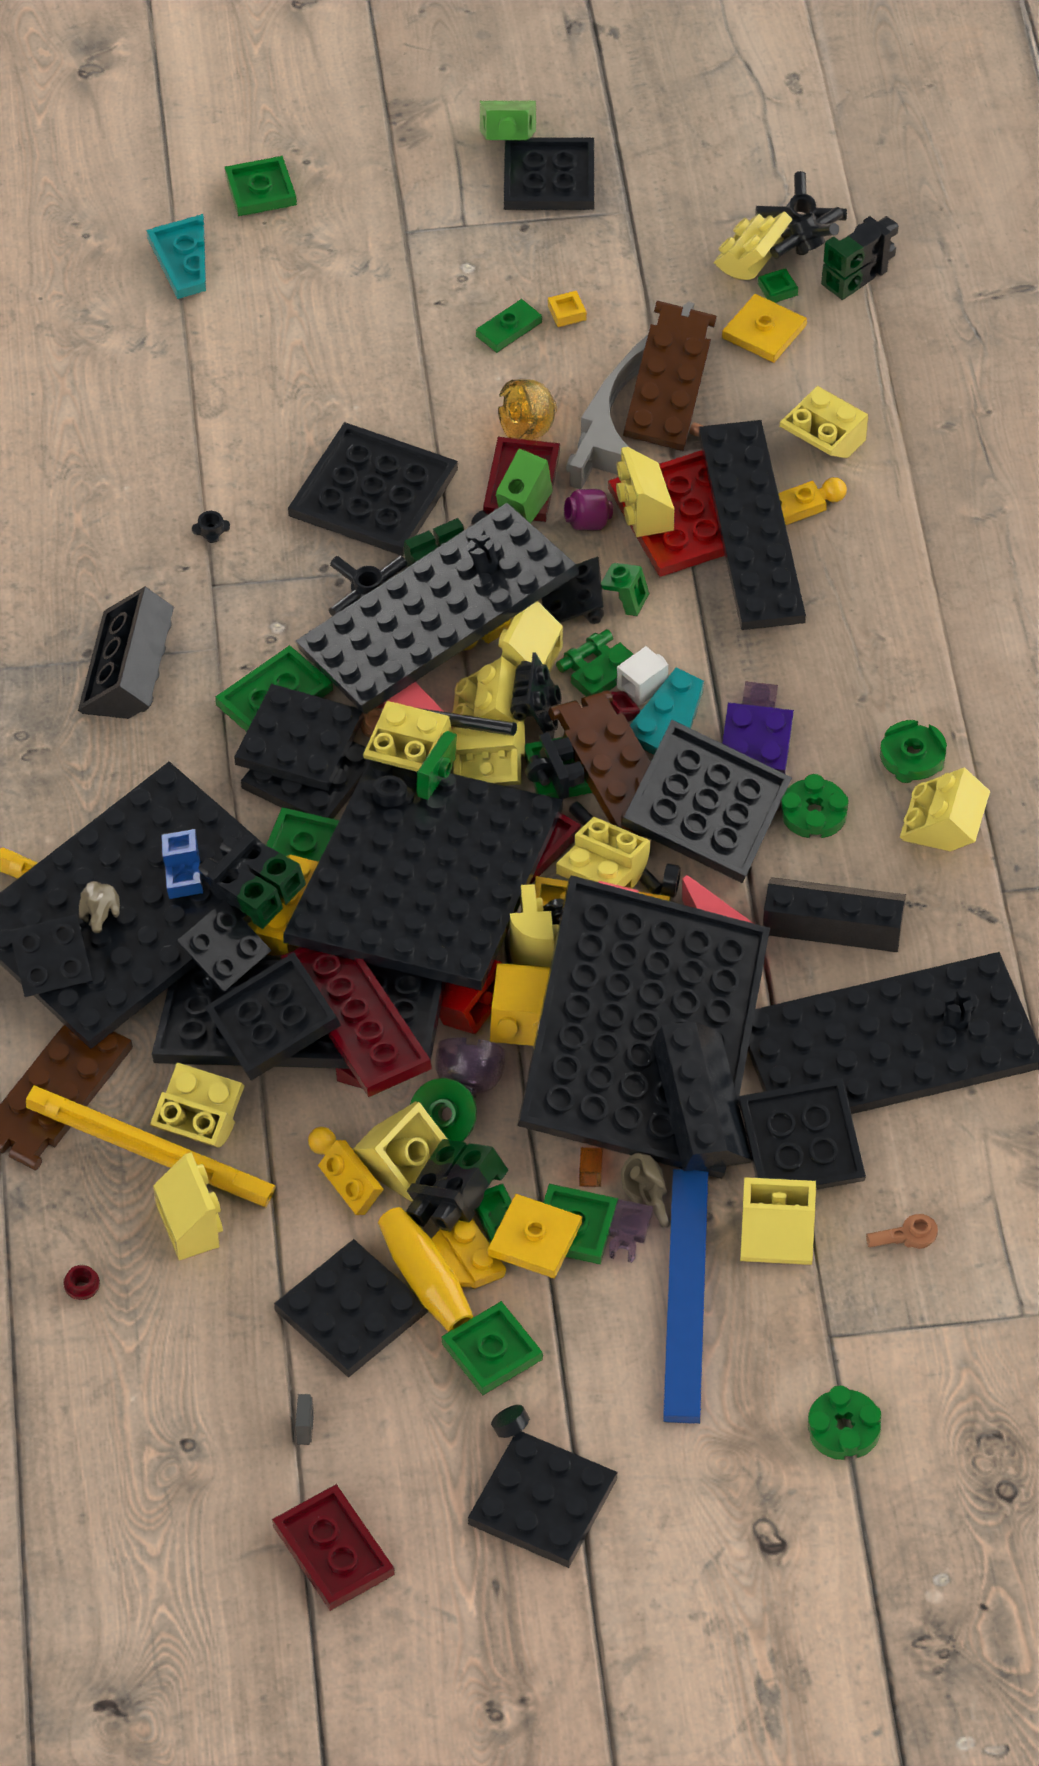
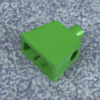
(507, 120)
(525, 485)

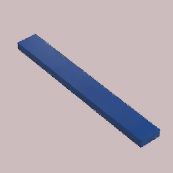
(686, 1297)

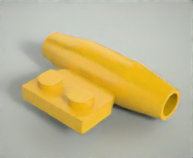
(441, 1264)

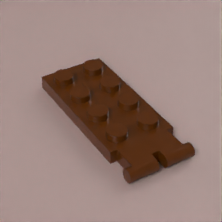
(669, 377)
(607, 751)
(64, 1069)

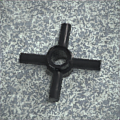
(798, 203)
(808, 232)
(363, 579)

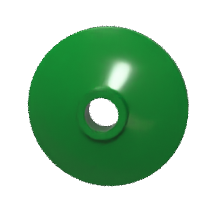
(449, 1093)

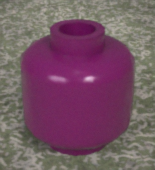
(588, 509)

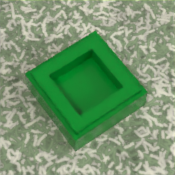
(778, 285)

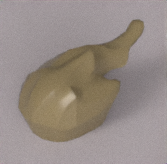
(97, 900)
(644, 1180)

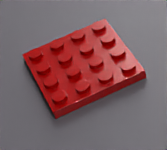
(696, 527)

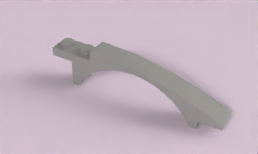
(599, 441)

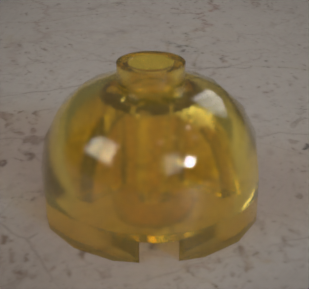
(526, 409)

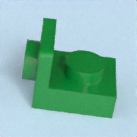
(630, 585)

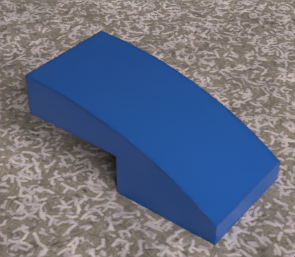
(182, 863)

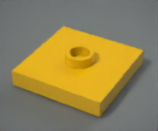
(764, 328)
(534, 1236)

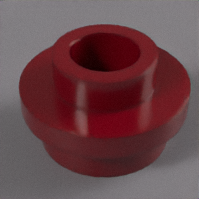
(81, 1274)

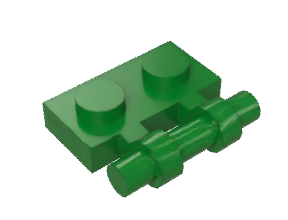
(599, 673)

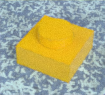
(567, 309)

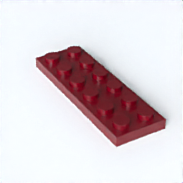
(371, 1031)

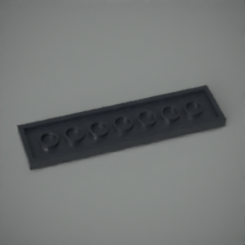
(751, 525)

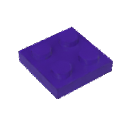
(759, 733)

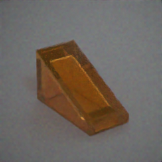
(590, 1167)

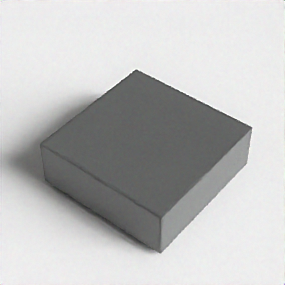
(304, 1419)

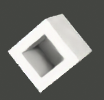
(642, 675)

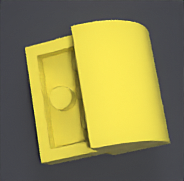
(751, 245)
(490, 755)
(606, 855)
(532, 931)
(198, 1106)

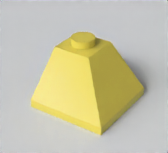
(400, 1147)

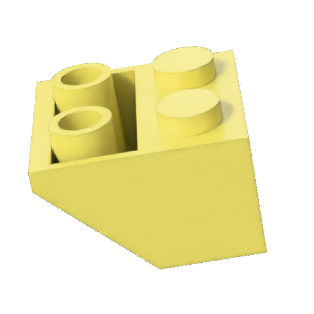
(827, 423)
(644, 494)
(532, 632)
(487, 692)
(405, 735)
(946, 811)
(188, 1208)
(778, 1221)

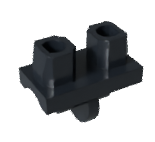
(551, 766)

